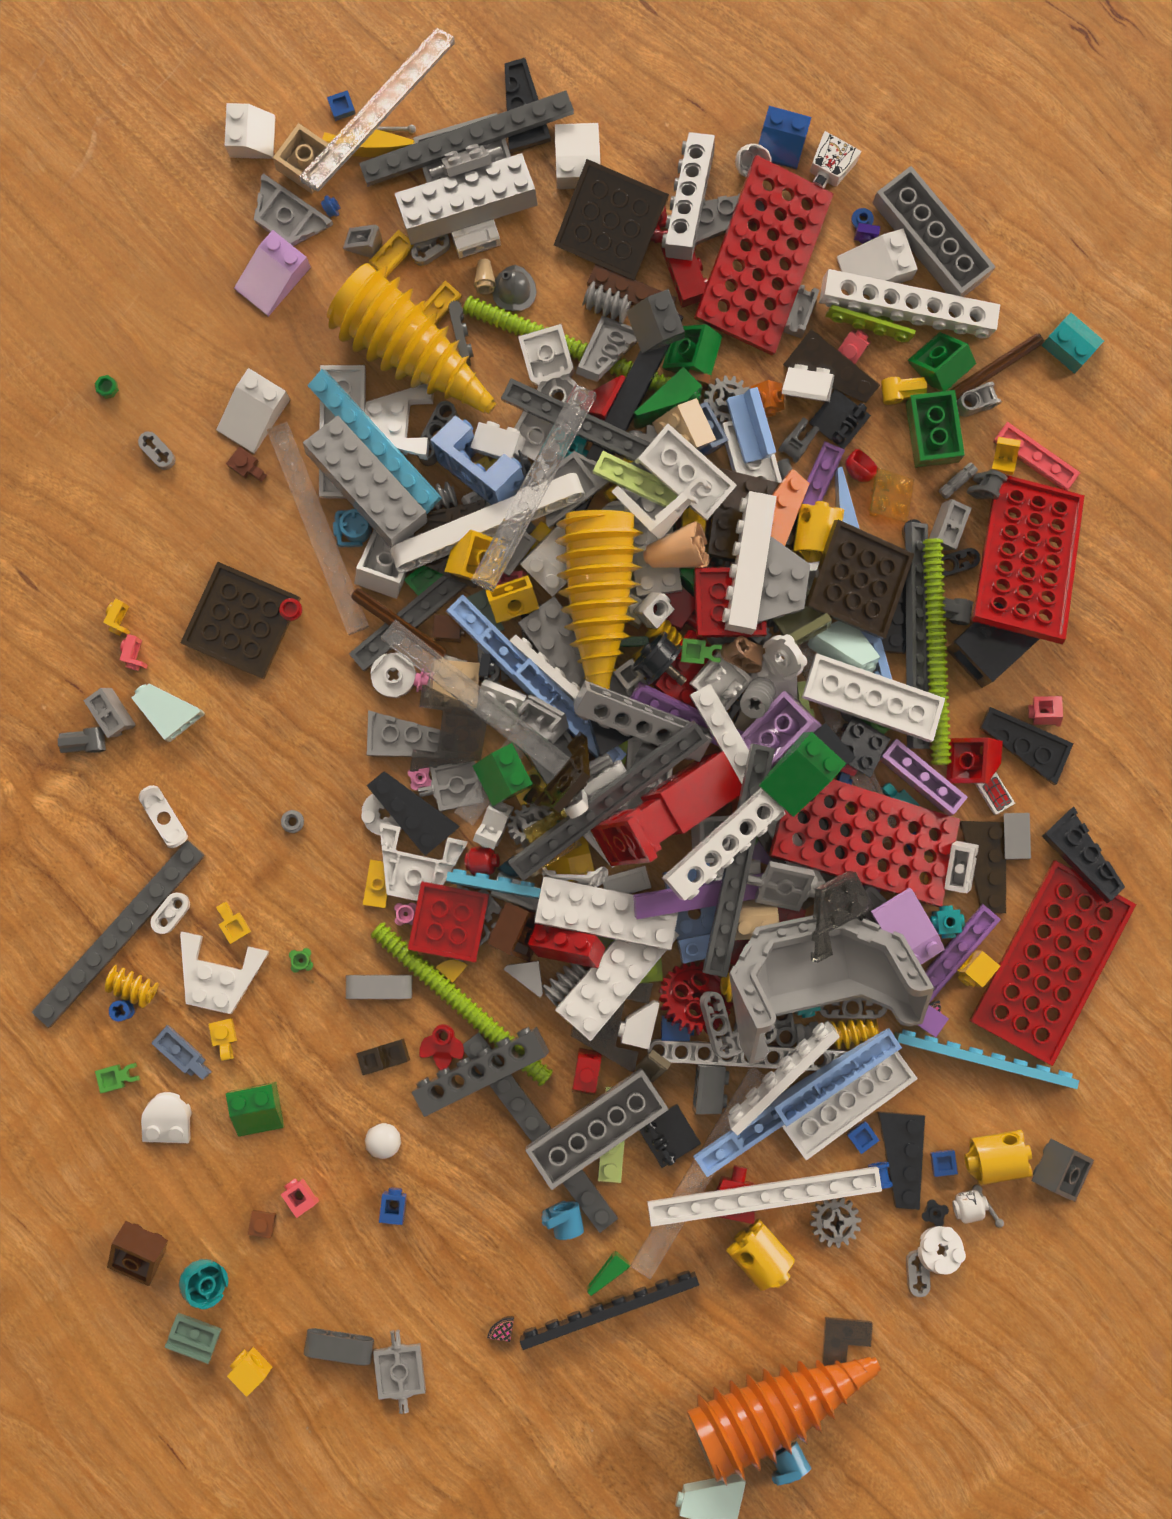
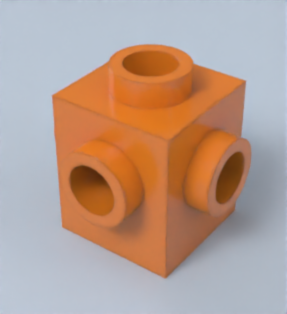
(771, 396)

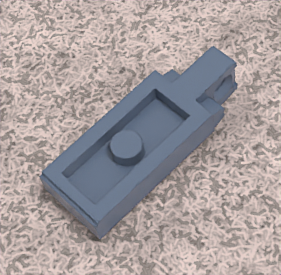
(181, 1053)

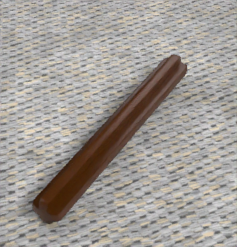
(998, 365)
(389, 617)

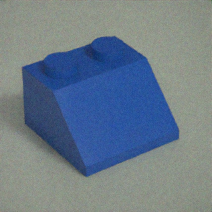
(784, 136)

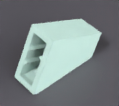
(845, 645)
(166, 711)
(711, 1499)

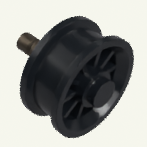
(657, 659)

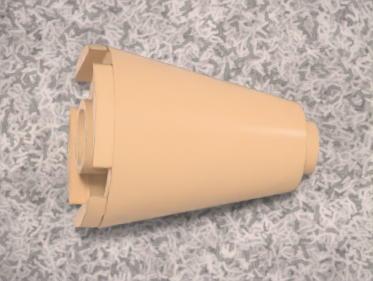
(679, 549)

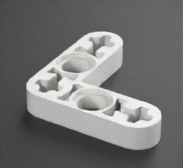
(595, 782)

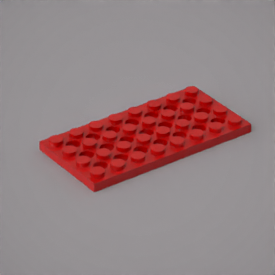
(797, 259)
(1036, 587)
(869, 874)
(1047, 998)

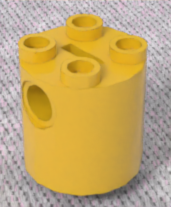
(813, 529)
(998, 1157)
(761, 1256)

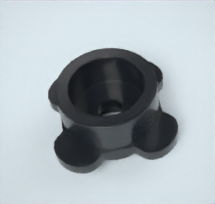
(937, 1219)

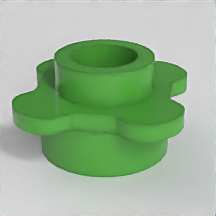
(296, 955)

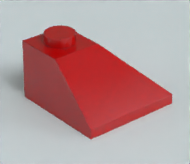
(605, 397)
(973, 760)

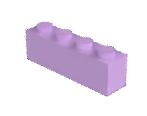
(922, 777)

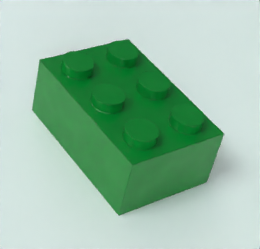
(935, 428)

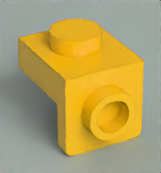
(1006, 455)
(115, 614)

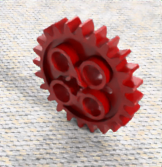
(679, 1007)

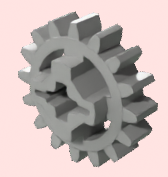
(723, 391)
(523, 820)
(845, 1221)

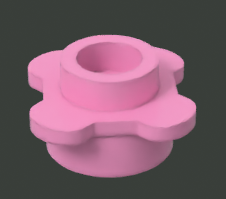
(420, 679)
(416, 783)
(400, 909)

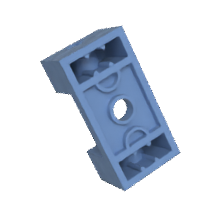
(454, 454)
(693, 934)

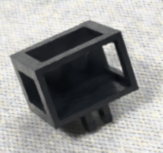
(988, 650)

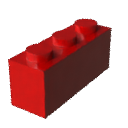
(686, 278)
(566, 946)

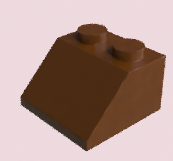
(513, 931)
(137, 1253)

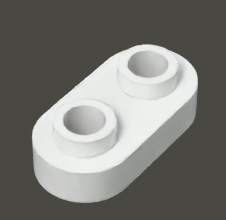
(170, 912)

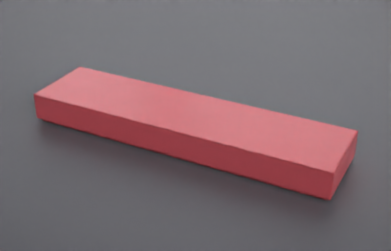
(1040, 458)

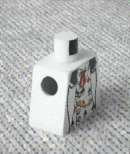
(833, 160)

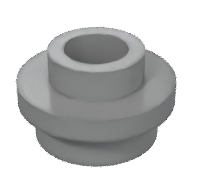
(285, 821)

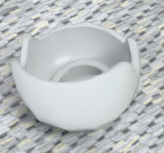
(745, 157)
(382, 1141)

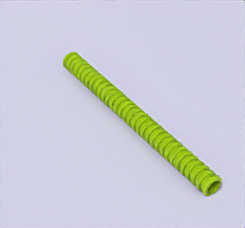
(522, 327)
(936, 643)
(453, 996)

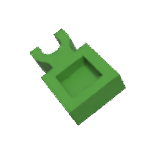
(696, 650)
(113, 1077)

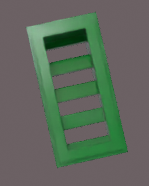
(609, 1271)

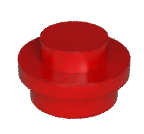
(290, 609)

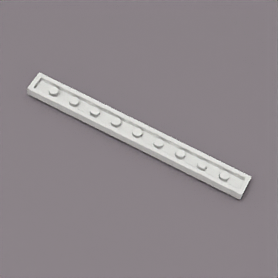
(734, 748)
(764, 1196)

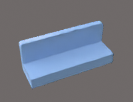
(751, 426)

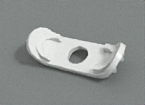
(154, 804)
(593, 878)

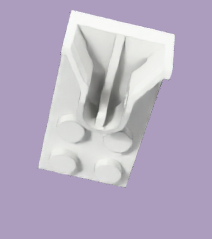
(679, 464)

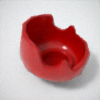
(860, 466)

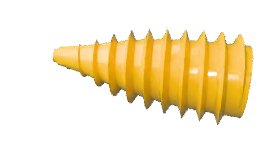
(403, 336)
(598, 585)

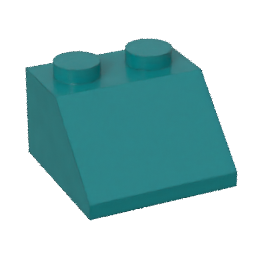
(1072, 343)

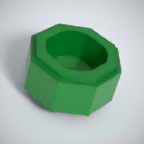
(106, 386)

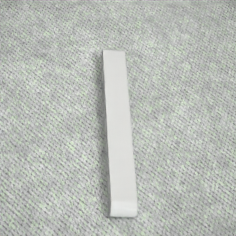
(439, 541)
(737, 1060)

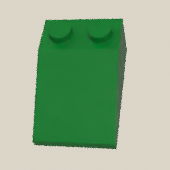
(677, 390)
(802, 773)

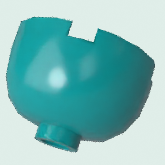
(203, 1283)

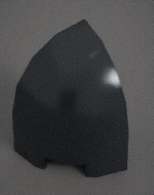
(506, 870)

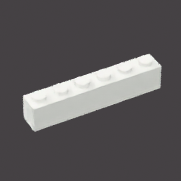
(750, 562)

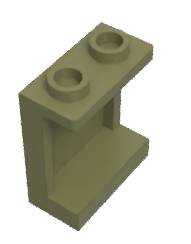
(803, 624)

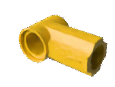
(896, 390)

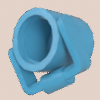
(353, 527)
(564, 1219)
(790, 1467)

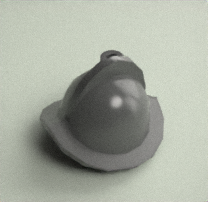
(514, 289)

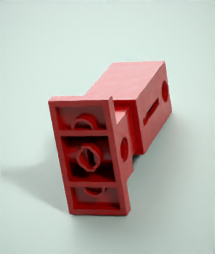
(668, 810)

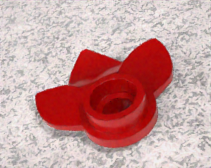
(442, 1050)

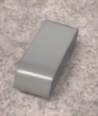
(378, 986)

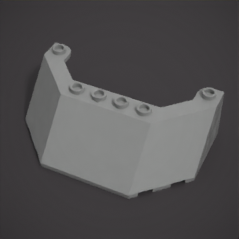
(780, 978)

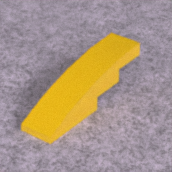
(377, 143)

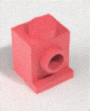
(1051, 706)
(297, 1205)

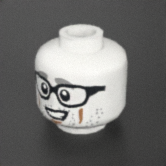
(970, 1206)

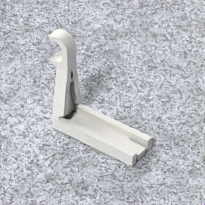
(668, 515)

